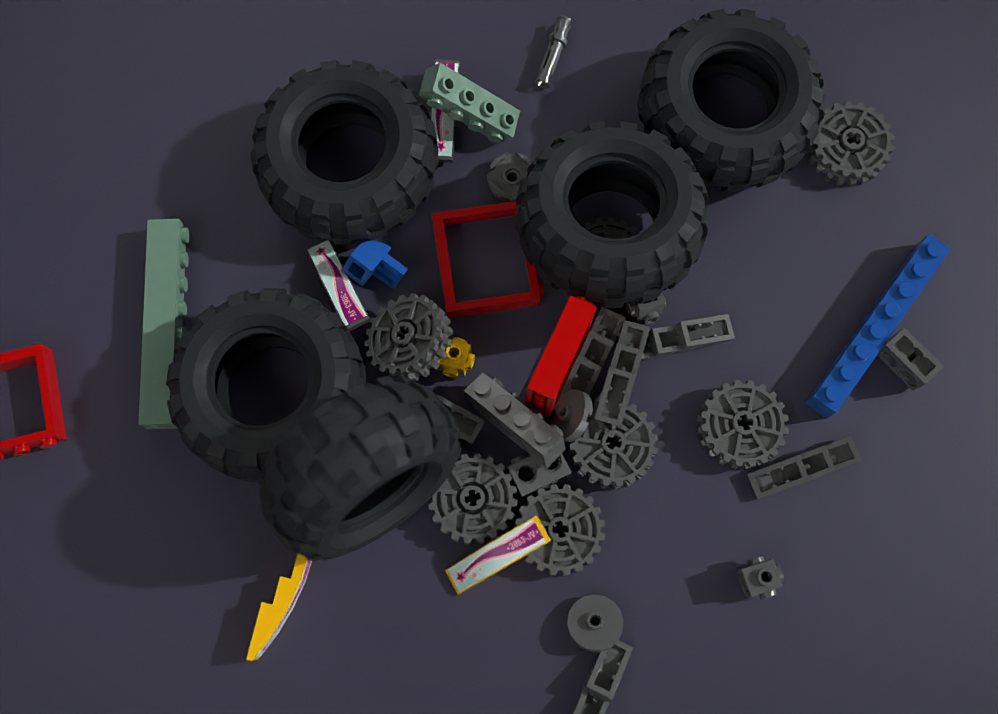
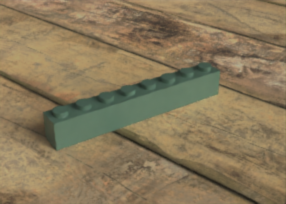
(162, 316)

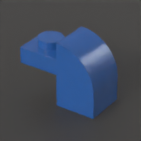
(373, 259)

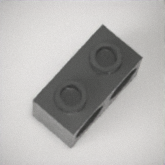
(909, 359)
(541, 476)

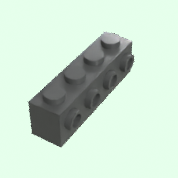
(515, 420)

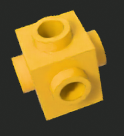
(458, 359)

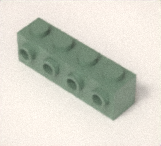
(468, 103)

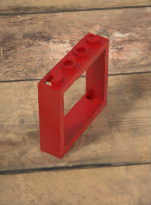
(485, 305)
(560, 356)
(44, 359)

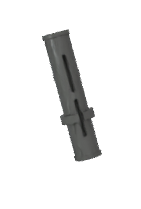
(556, 42)

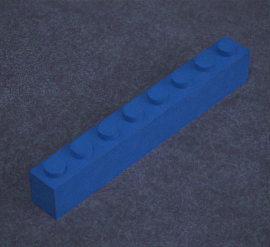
(877, 326)

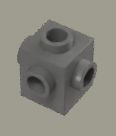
(647, 312)
(751, 579)

